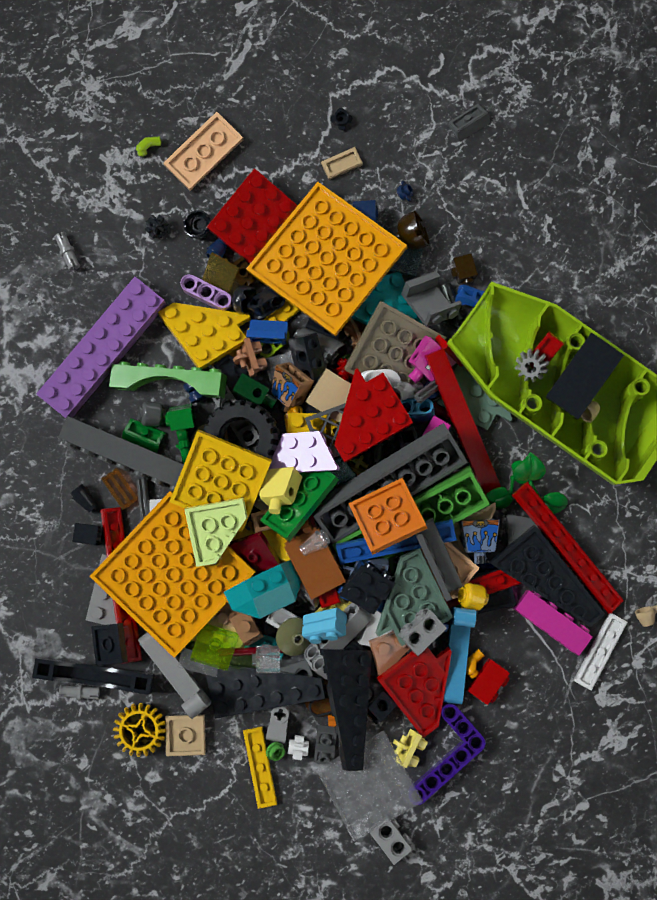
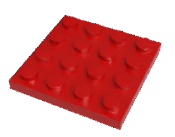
(251, 216)

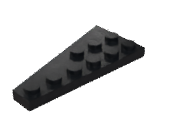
(348, 697)

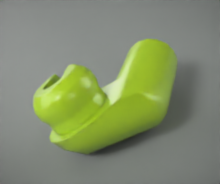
(147, 142)

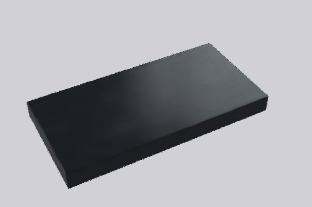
(584, 376)

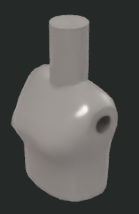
(405, 390)

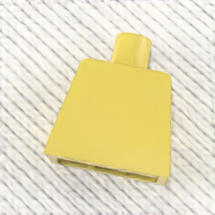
(280, 488)

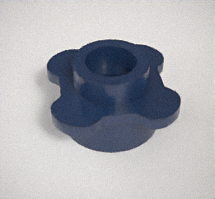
(405, 191)

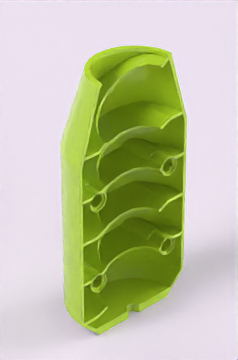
(622, 437)

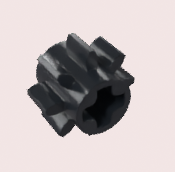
(156, 226)

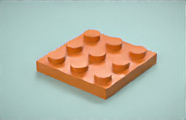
(387, 516)

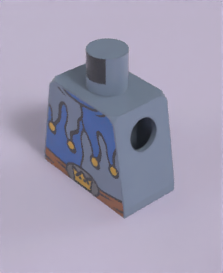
(479, 537)

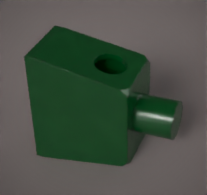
(245, 387)

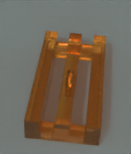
(111, 476)

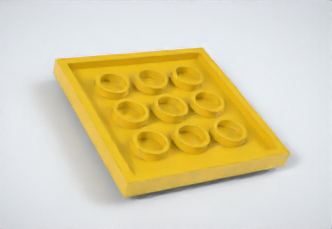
(219, 473)

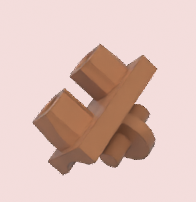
(247, 359)

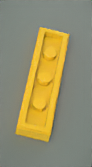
(260, 767)

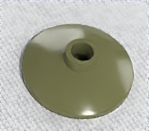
(286, 635)

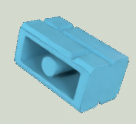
(324, 625)

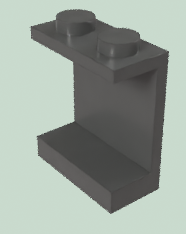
(428, 300)

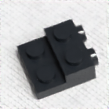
(367, 586)

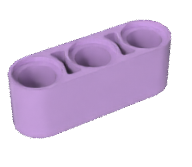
(200, 286)

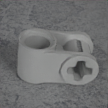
(278, 726)

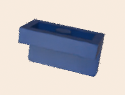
(268, 331)

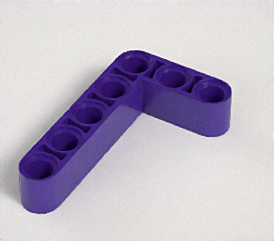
(450, 757)

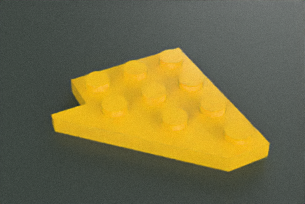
(204, 331)

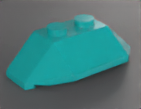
(265, 591)

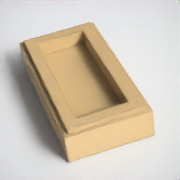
(341, 163)

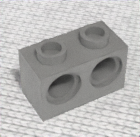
(425, 636)
(387, 841)

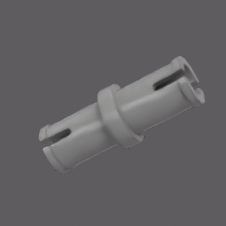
(67, 251)
(79, 692)

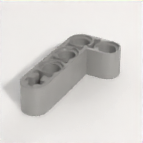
(356, 620)

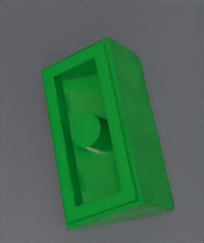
(143, 436)

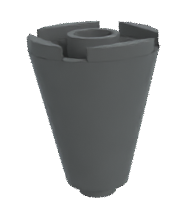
(331, 348)

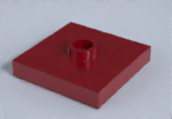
(256, 551)

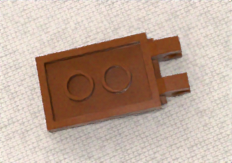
(317, 570)

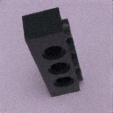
(309, 359)

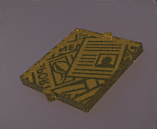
(220, 273)

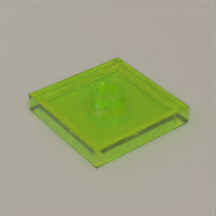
(214, 647)

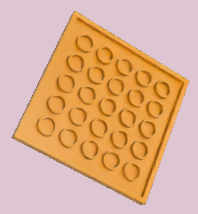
(326, 258)
(158, 578)

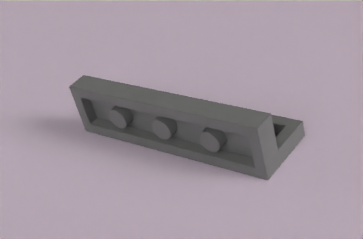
(439, 559)

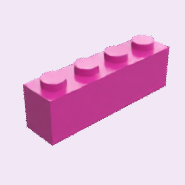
(552, 622)

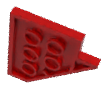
(369, 416)
(419, 687)

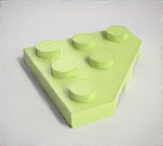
(213, 528)

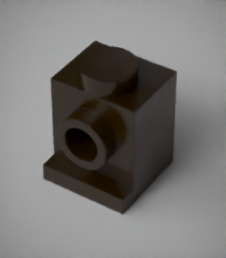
(248, 279)

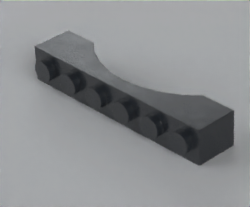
(92, 674)

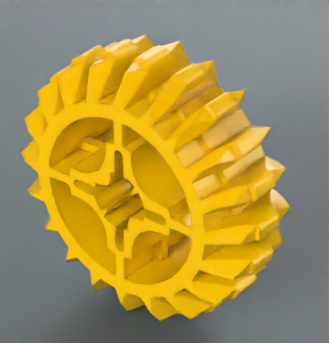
(133, 746)

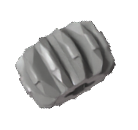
(524, 365)

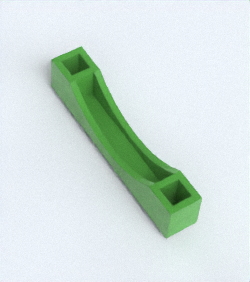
(130, 378)

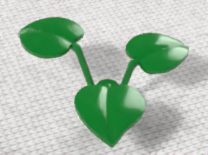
(527, 470)

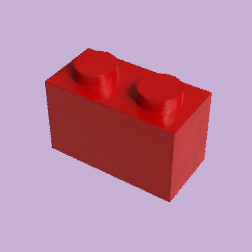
(488, 682)

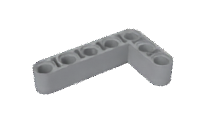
(182, 681)

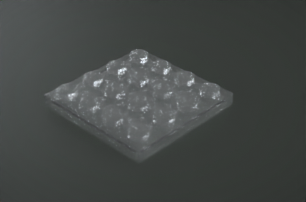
(372, 795)

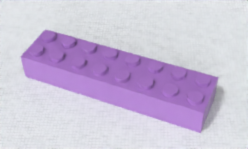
(101, 347)

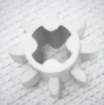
(298, 747)

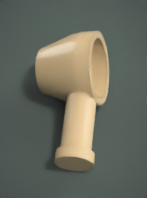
(591, 412)
(646, 615)

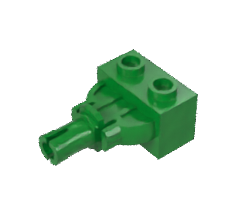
(180, 419)

